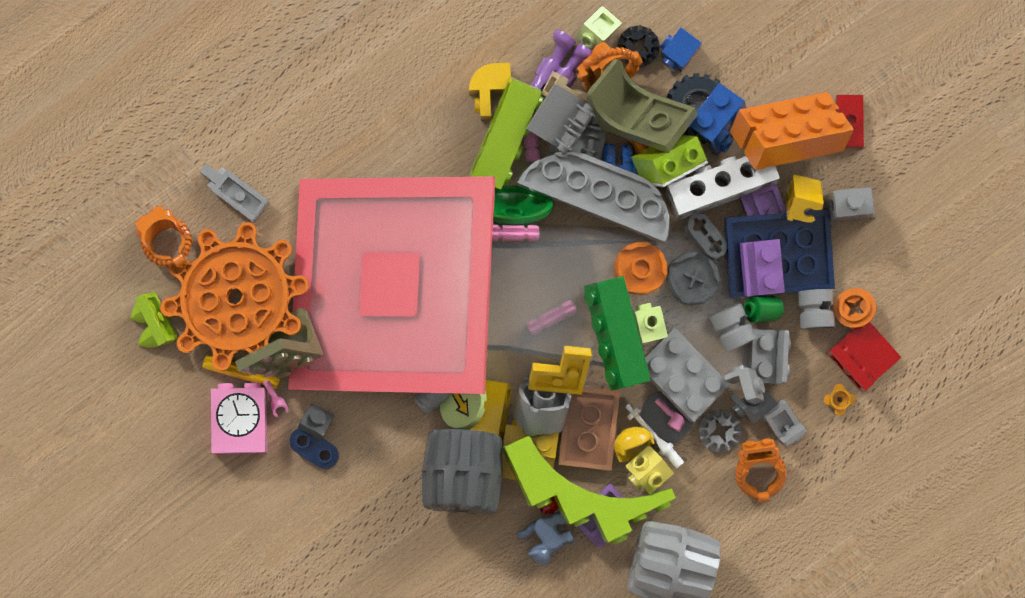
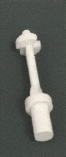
(665, 448)

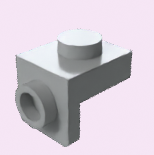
(751, 383)
(784, 424)

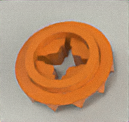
(854, 297)

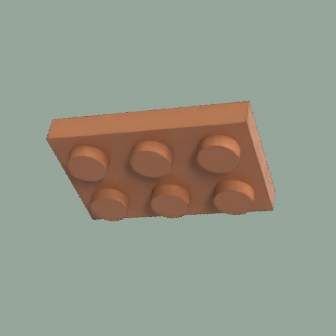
(590, 430)

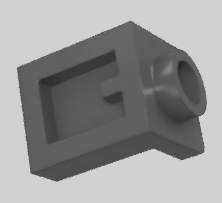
(752, 411)

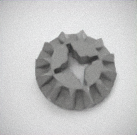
(714, 442)

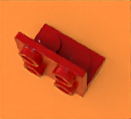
(864, 356)

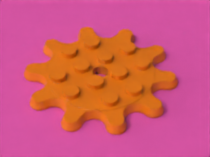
(216, 274)

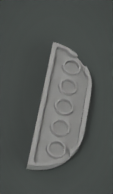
(600, 191)

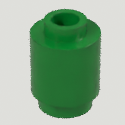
(763, 309)

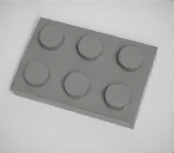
(684, 375)

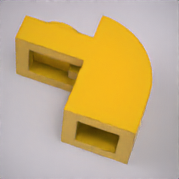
(486, 81)

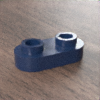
(313, 449)

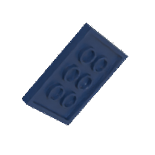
(804, 249)

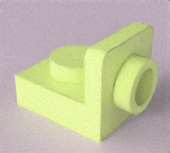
(598, 28)

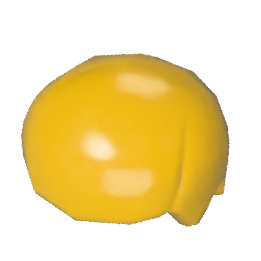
(631, 443)

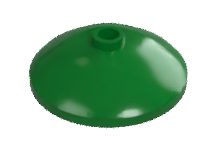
(519, 206)

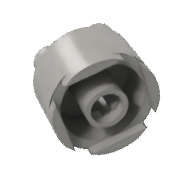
(540, 410)

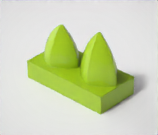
(159, 329)

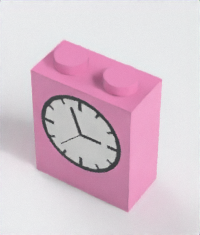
(239, 419)

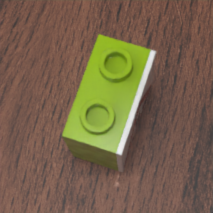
(664, 168)

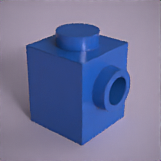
(679, 50)

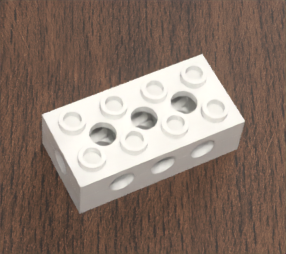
(685, 204)

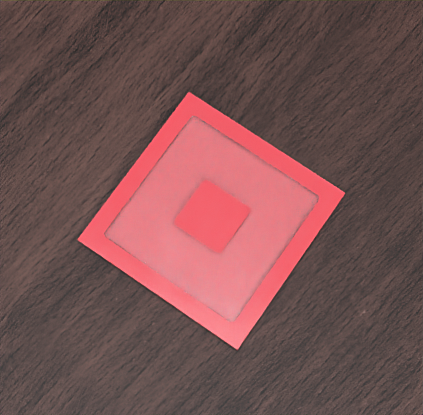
(396, 283)

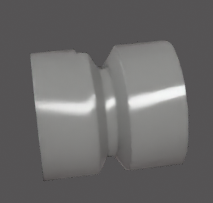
(816, 309)
(733, 327)

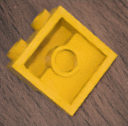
(545, 445)

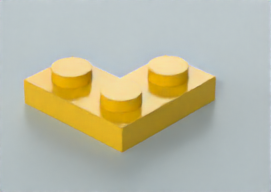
(563, 378)

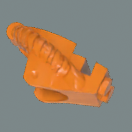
(601, 57)
(151, 225)
(760, 452)

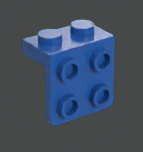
(717, 117)

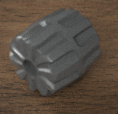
(462, 471)

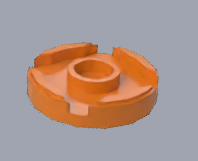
(642, 267)

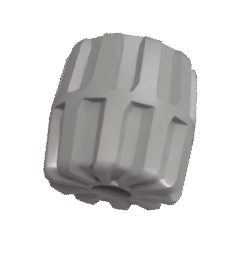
(673, 563)

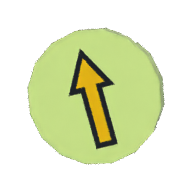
(463, 410)

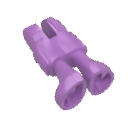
(564, 44)

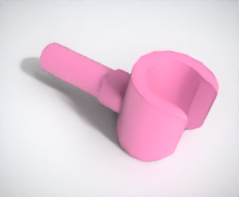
(275, 400)
(676, 420)

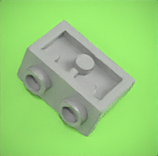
(770, 355)

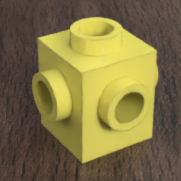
(648, 470)

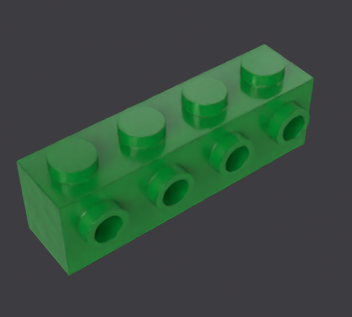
(616, 333)

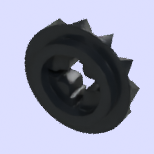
(651, 43)

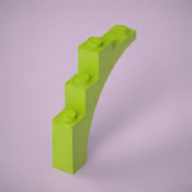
(611, 514)

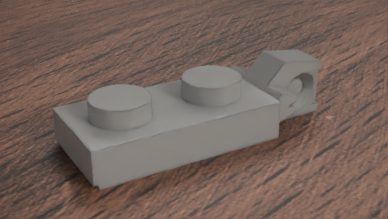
(235, 192)

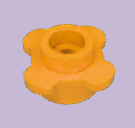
(847, 399)

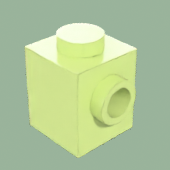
(650, 323)

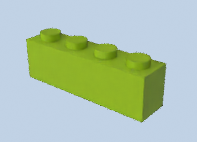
(506, 132)

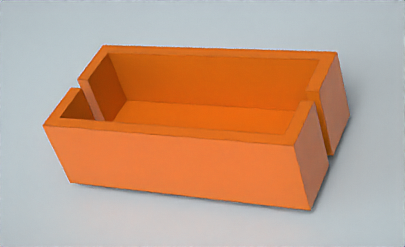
(791, 130)

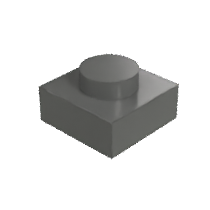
(316, 421)

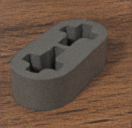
(710, 232)

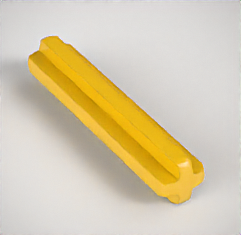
(234, 372)

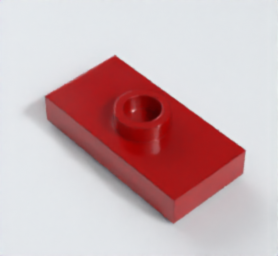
(852, 109)

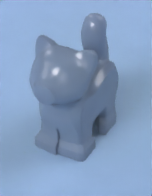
(548, 534)

